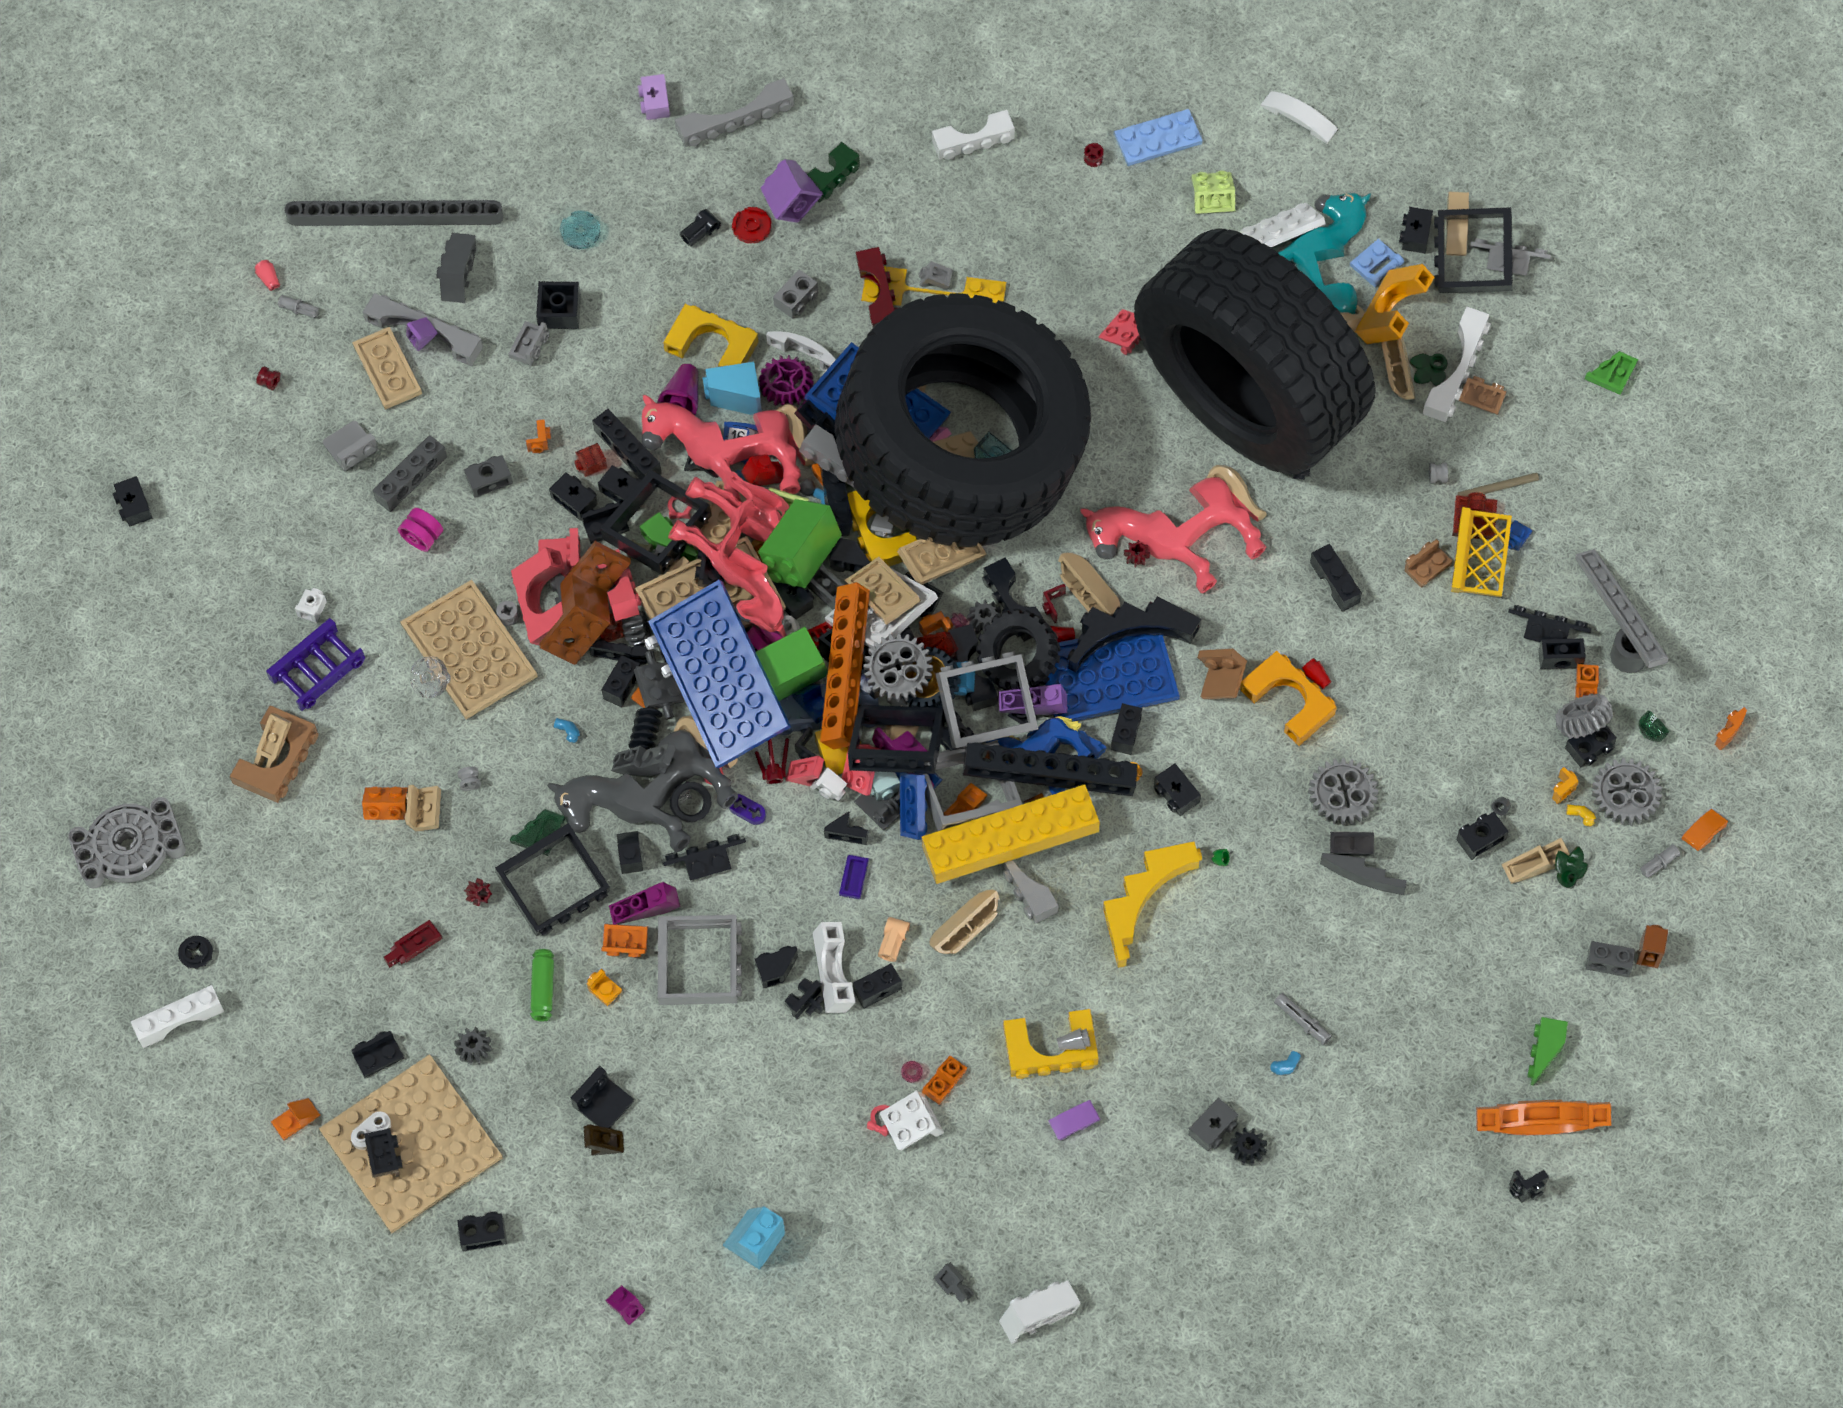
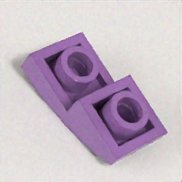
(1074, 1120)

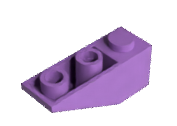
(1045, 700)

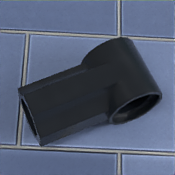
(704, 224)

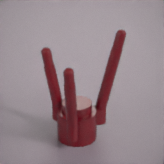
(773, 773)

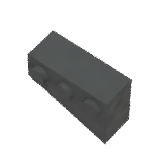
(455, 267)

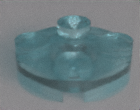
(580, 240)

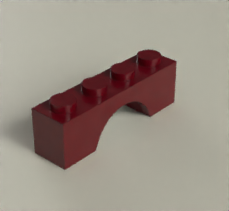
(871, 267)

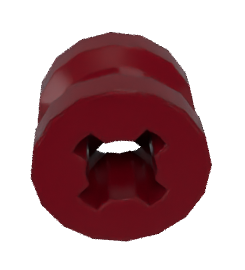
(1096, 150)
(268, 378)

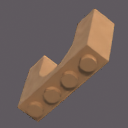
(274, 781)

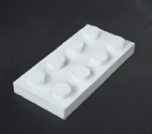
(1285, 225)

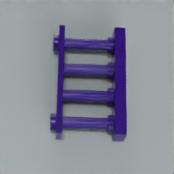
(311, 645)

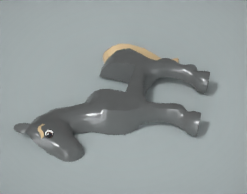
(636, 805)

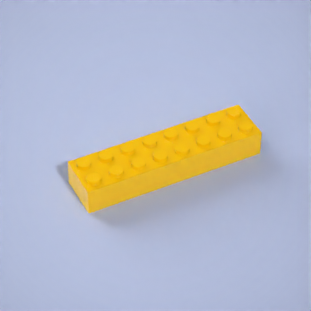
(1010, 834)

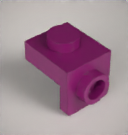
(625, 1304)

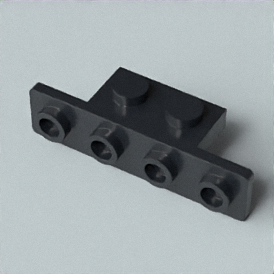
(1542, 627)
(707, 859)

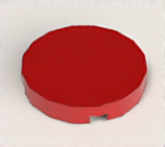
(754, 230)

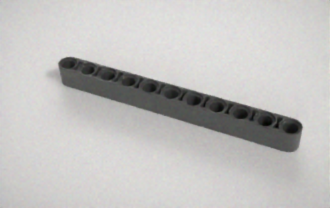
(403, 212)

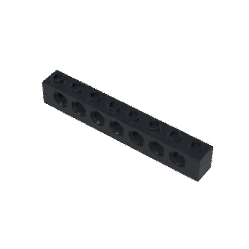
(1039, 774)

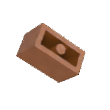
(1652, 946)

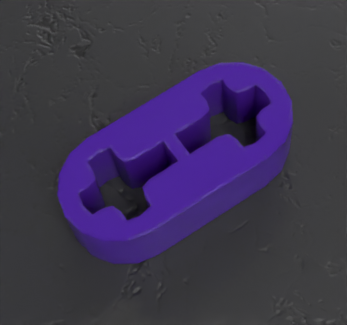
(745, 814)

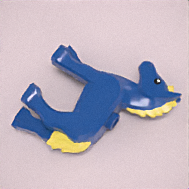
(1053, 734)

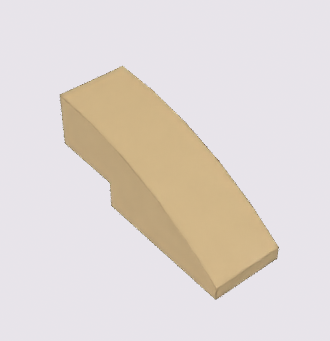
(1457, 228)
(1534, 861)

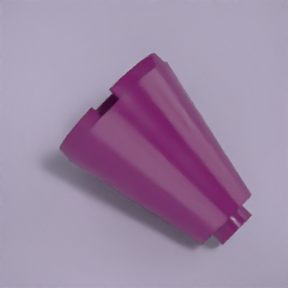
(682, 388)

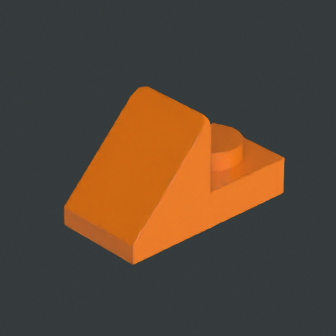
(298, 1116)

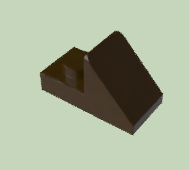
(603, 1140)

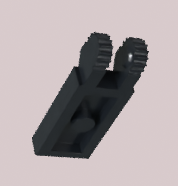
(613, 651)

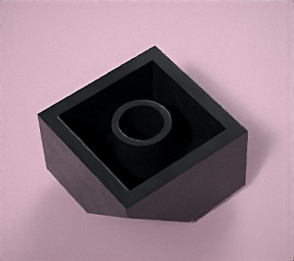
(558, 304)

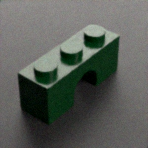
(844, 162)

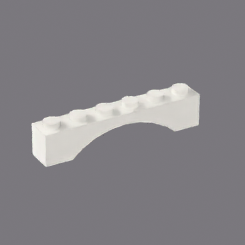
(1442, 397)

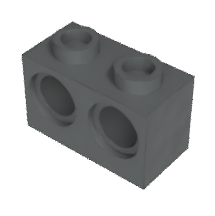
(1610, 959)

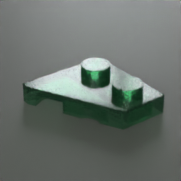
(537, 829)

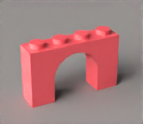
(529, 581)

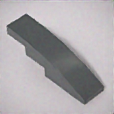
(1354, 870)

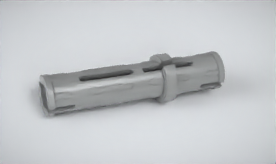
(1322, 1035)

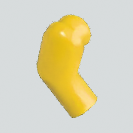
(1578, 810)

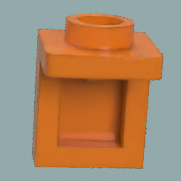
(539, 444)
(933, 622)

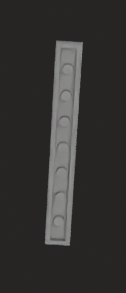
(1621, 608)

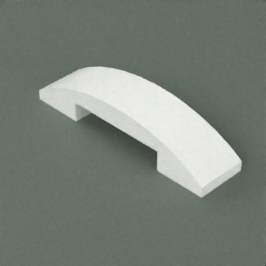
(1301, 114)
(782, 340)

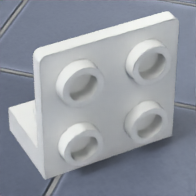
(910, 1120)

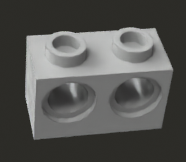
(792, 292)

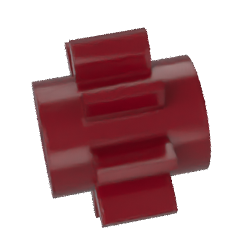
(1136, 559)
(478, 892)

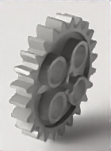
(893, 649)
(1324, 795)
(1629, 808)

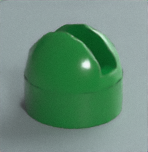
(1221, 857)

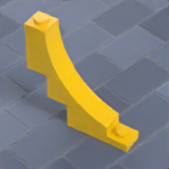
(1123, 912)

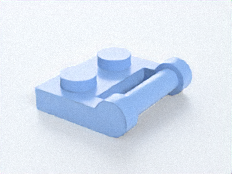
(1372, 258)

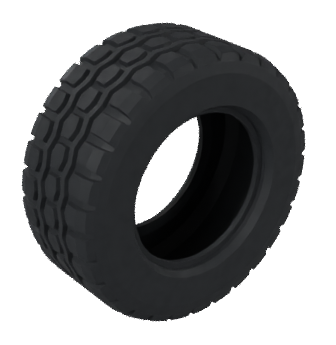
(980, 348)
(1255, 350)

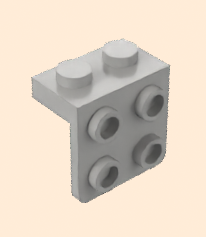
(350, 445)

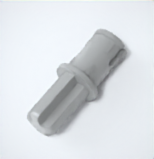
(297, 306)
(1660, 861)

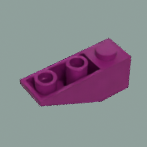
(646, 903)

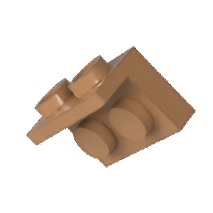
(1483, 395)
(1427, 563)

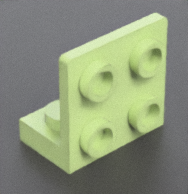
(1213, 192)

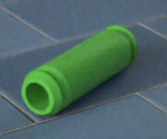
(542, 985)

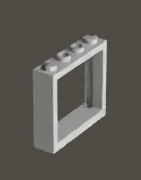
(967, 667)
(956, 757)
(698, 922)

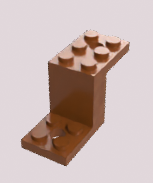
(585, 603)

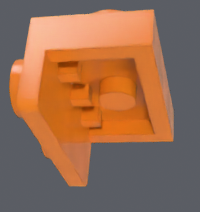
(384, 803)
(625, 939)

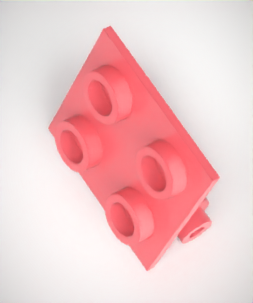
(1122, 331)

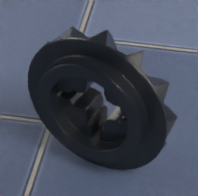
(193, 943)

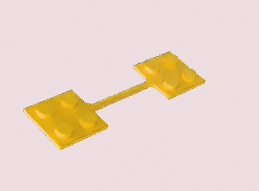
(973, 286)

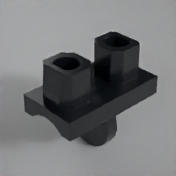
(810, 991)

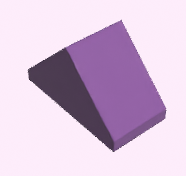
(420, 332)

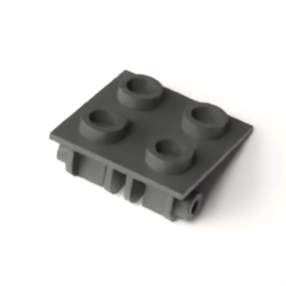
(881, 812)

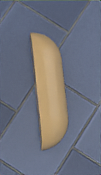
(1398, 368)
(1087, 584)
(966, 923)

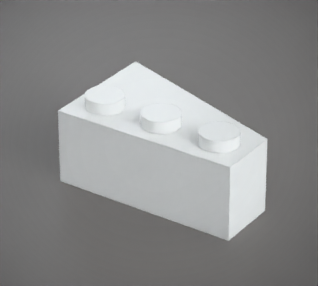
(1039, 1309)

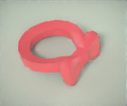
(673, 514)
(871, 1125)

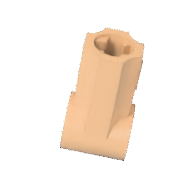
(893, 937)

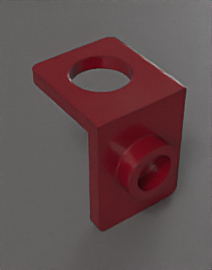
(1047, 597)

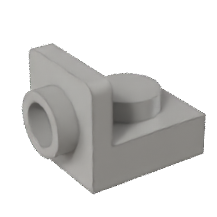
(935, 275)

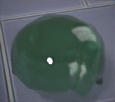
(1652, 727)

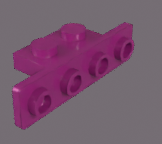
(903, 742)

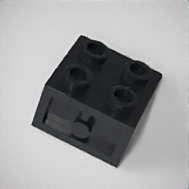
(601, 1099)

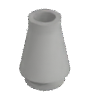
(1074, 1041)

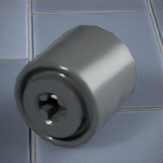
(1622, 656)

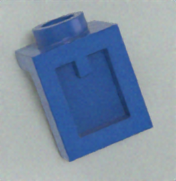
(1518, 535)

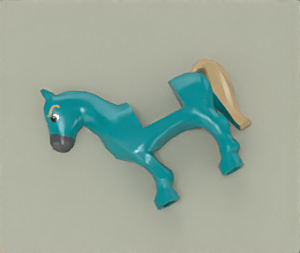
(1328, 243)

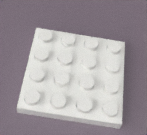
(877, 628)

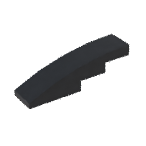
(812, 416)

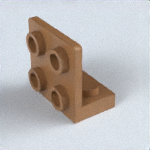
(1224, 673)

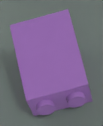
(790, 192)

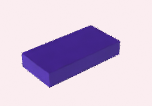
(853, 877)

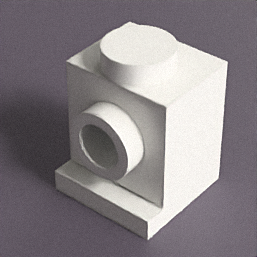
(312, 610)
(829, 785)

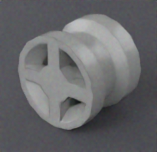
(1438, 472)
(507, 618)
(469, 778)

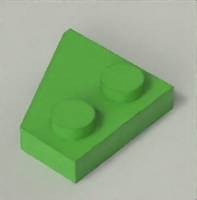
(1613, 373)

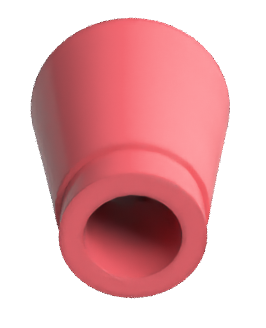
(267, 274)

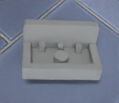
(529, 342)

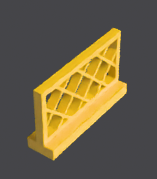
(1462, 552)

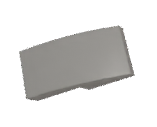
(882, 526)

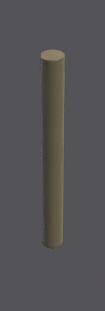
(1502, 484)

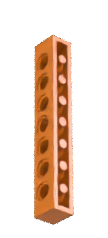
(845, 665)

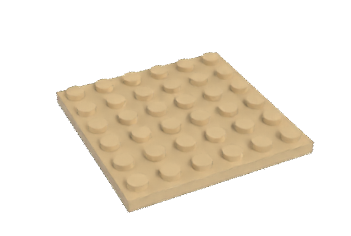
(436, 1141)

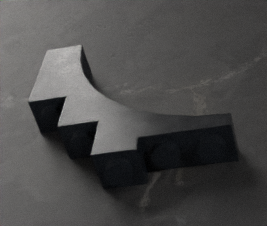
(1158, 619)

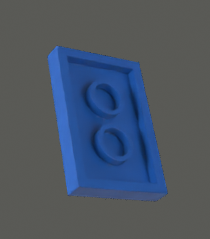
(913, 805)

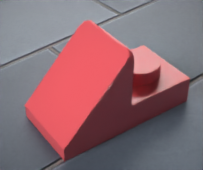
(805, 770)

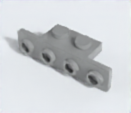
(1520, 256)

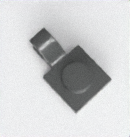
(951, 1282)

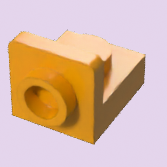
(1566, 786)
(603, 987)

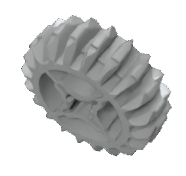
(1584, 715)

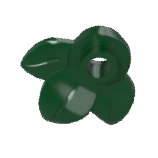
(1426, 369)
(1570, 867)

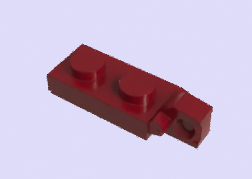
(413, 944)

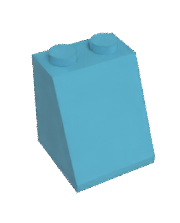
(733, 388)
(756, 1236)

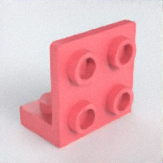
(567, 546)
(859, 780)

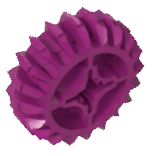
(788, 370)

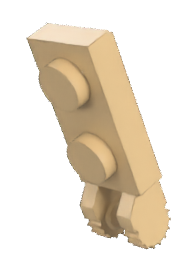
(272, 740)

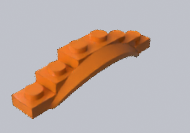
(1543, 1117)

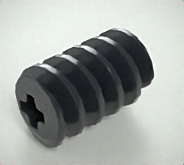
(645, 727)

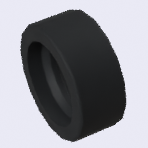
(706, 801)

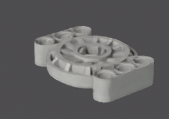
(121, 823)

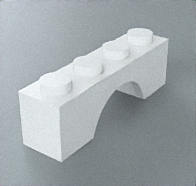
(951, 142)
(836, 990)
(157, 1024)

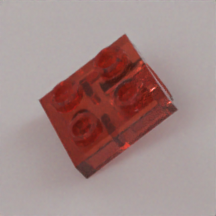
(1477, 502)

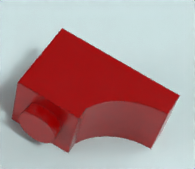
(762, 471)

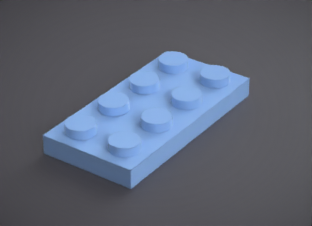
(1158, 137)

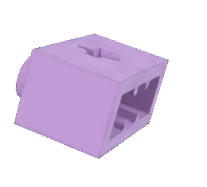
(655, 97)

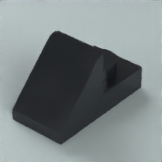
(840, 831)

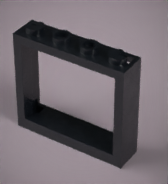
(1473, 286)
(629, 507)
(896, 760)
(536, 850)

